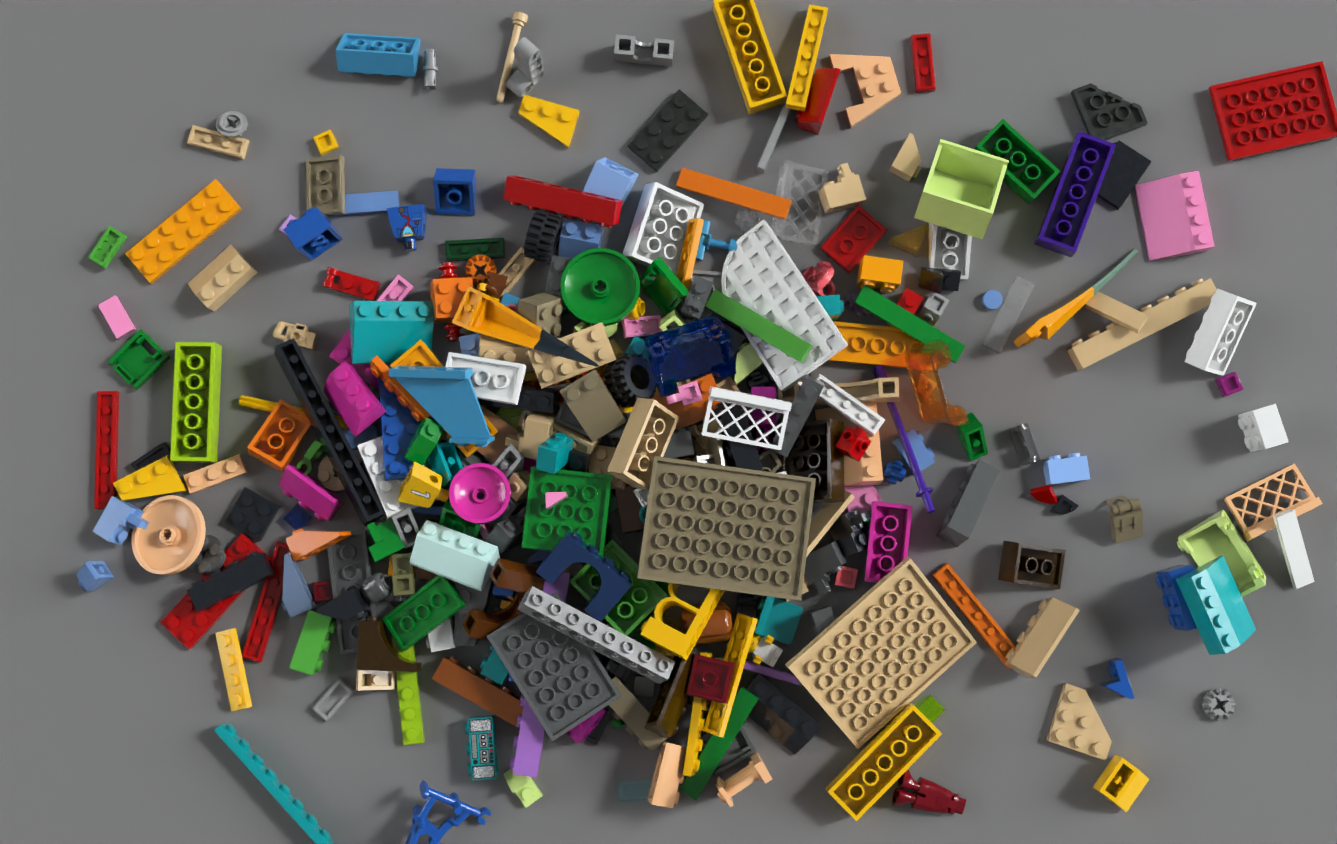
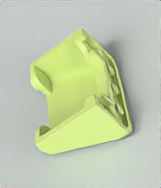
(1220, 537)

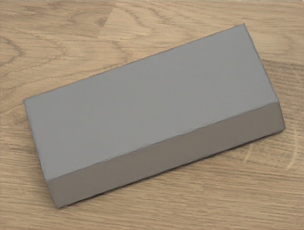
(333, 699)

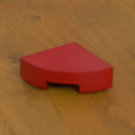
(1044, 494)

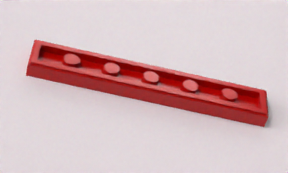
(106, 447)
(266, 608)

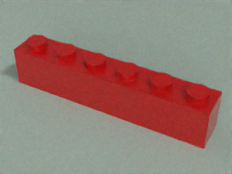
(562, 200)

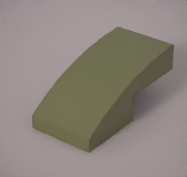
(403, 574)

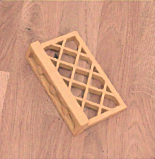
(1268, 523)

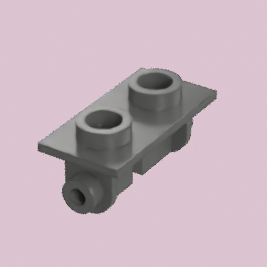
(1024, 444)

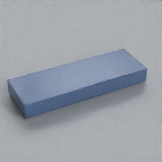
(370, 202)

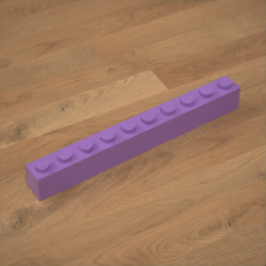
(531, 732)

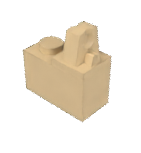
(844, 193)
(536, 431)

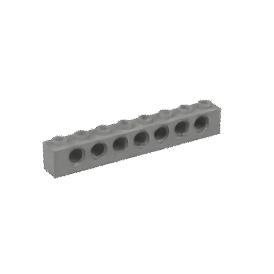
(596, 635)

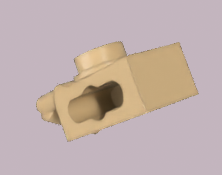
(302, 337)

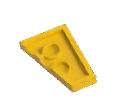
(551, 117)
(151, 480)

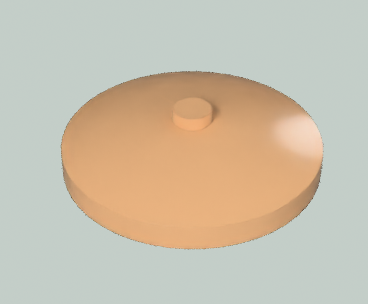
(172, 536)

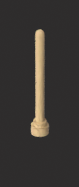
(519, 20)

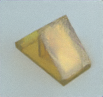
(909, 241)

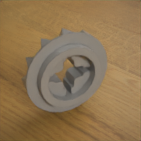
(235, 118)
(1209, 702)

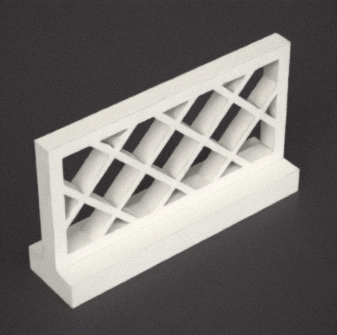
(747, 400)

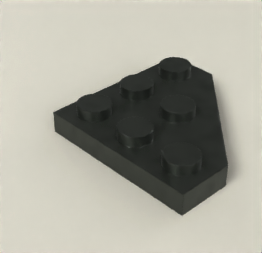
(1106, 113)

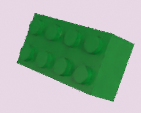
(1027, 168)

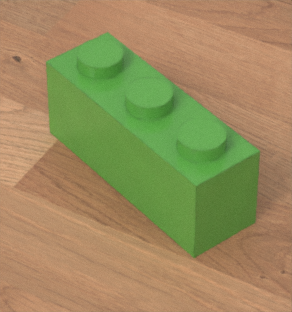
(313, 643)

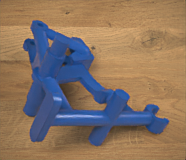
(422, 825)

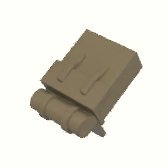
(1125, 518)

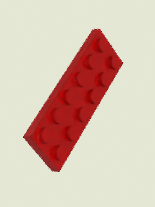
(191, 625)

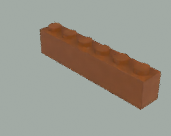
(479, 689)

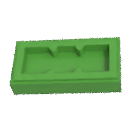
(107, 247)

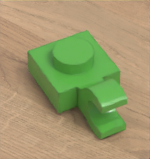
(314, 452)

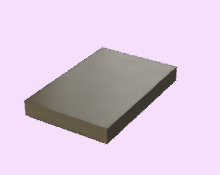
(326, 184)

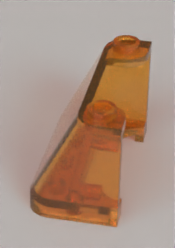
(928, 391)

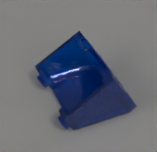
(689, 352)

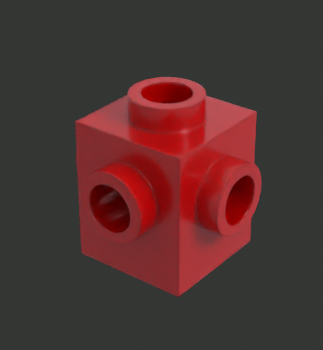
(853, 443)

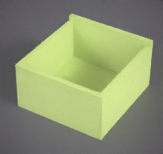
(961, 189)

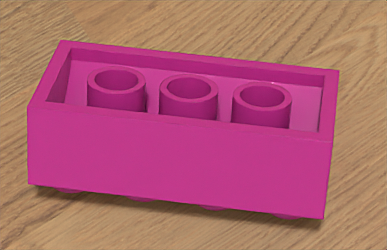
(887, 538)

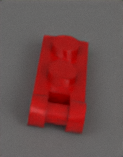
(352, 284)

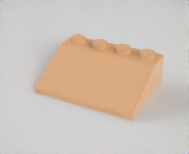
(869, 468)

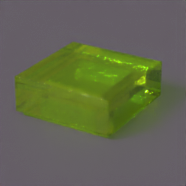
(931, 708)

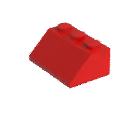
(818, 100)

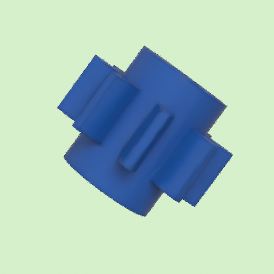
(894, 471)

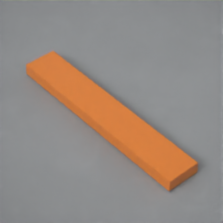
(734, 193)
(974, 611)

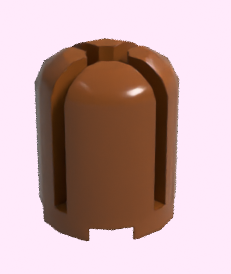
(717, 628)

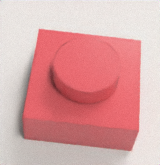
(846, 577)

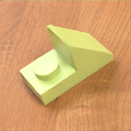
(523, 787)

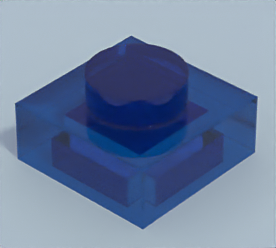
(297, 517)

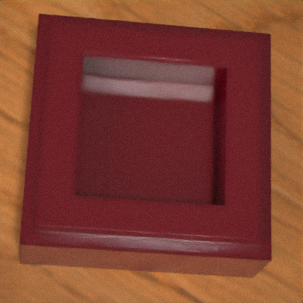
(322, 591)

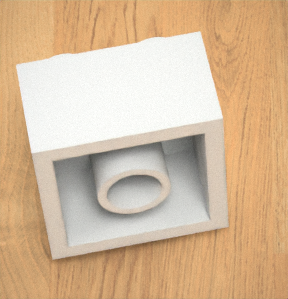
(1262, 428)

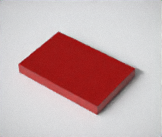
(853, 239)

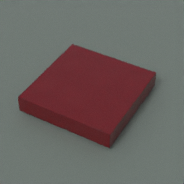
(710, 678)

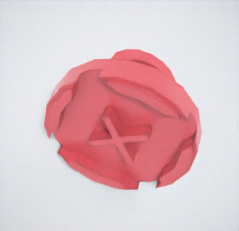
(820, 277)

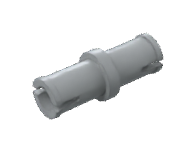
(430, 69)

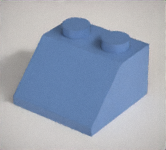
(578, 237)

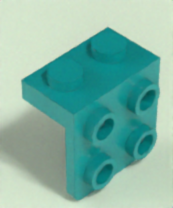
(778, 619)

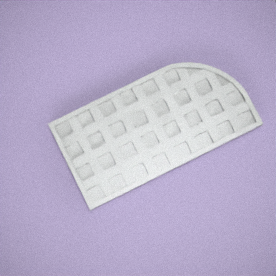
(772, 286)

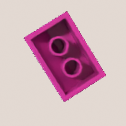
(352, 398)
(310, 493)

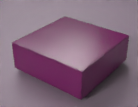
(1229, 384)

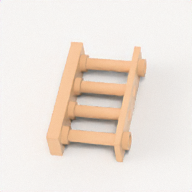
(754, 771)

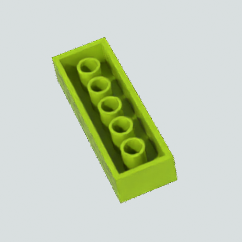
(196, 402)

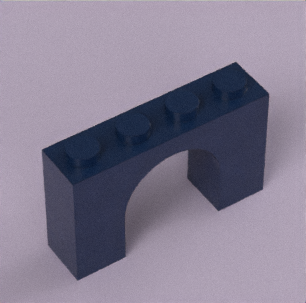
(573, 550)

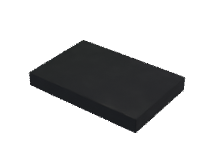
(1122, 174)

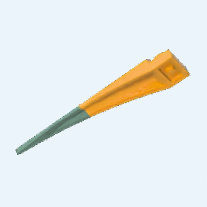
(1048, 325)

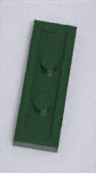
(465, 249)

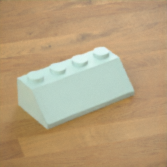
(454, 555)

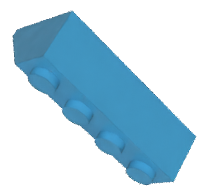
(378, 55)

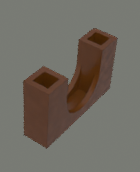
(509, 576)

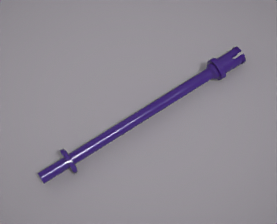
(923, 490)

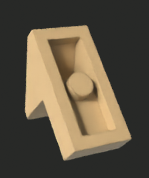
(375, 680)

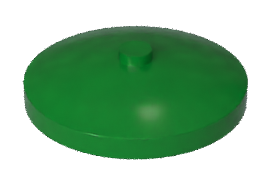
(600, 286)

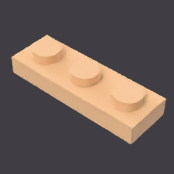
(215, 474)

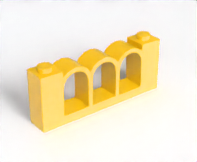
(670, 638)

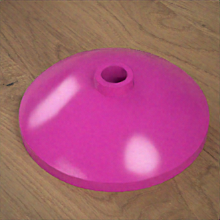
(479, 479)

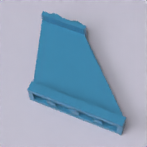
(449, 399)

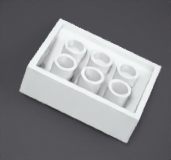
(660, 226)

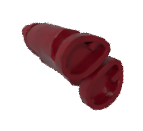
(927, 796)

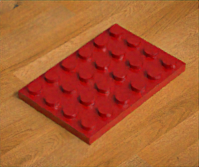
(1274, 111)

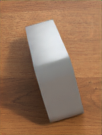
(529, 67)

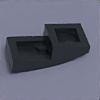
(747, 604)

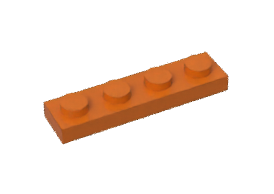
(381, 370)

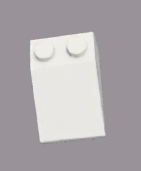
(949, 249)

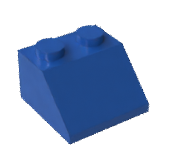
(455, 191)

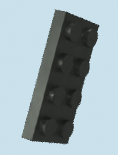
(668, 130)

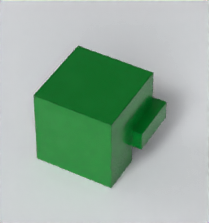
(385, 539)

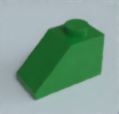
(972, 438)
(423, 441)

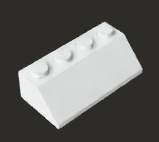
(1220, 332)

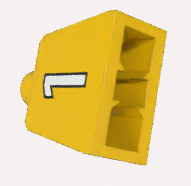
(422, 487)

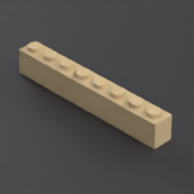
(1160, 316)

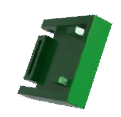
(666, 289)
(136, 362)

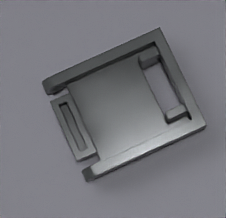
(734, 753)

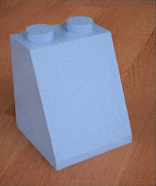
(610, 180)

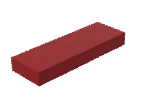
(923, 63)

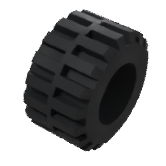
(543, 236)
(630, 379)

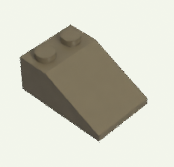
(593, 405)

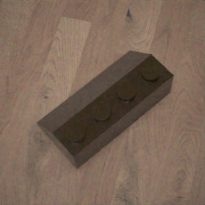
(671, 699)

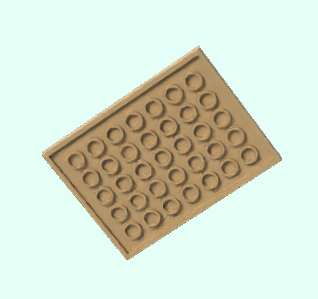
(881, 652)

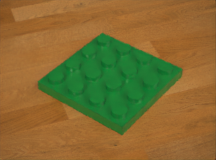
(581, 512)

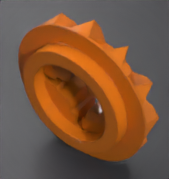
(479, 260)

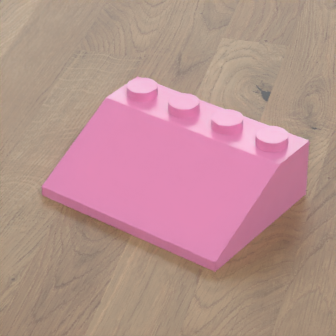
(1174, 216)

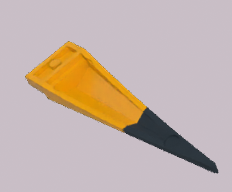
(493, 319)

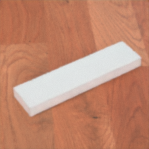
(850, 407)
(1293, 548)

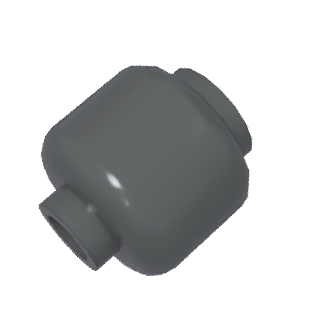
(377, 587)

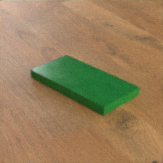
(423, 612)

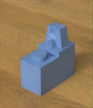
(118, 520)

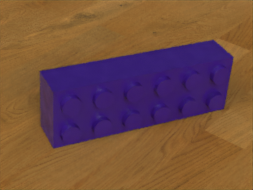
(1075, 194)

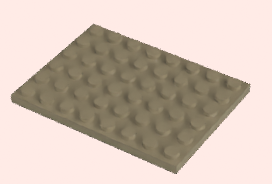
(726, 528)

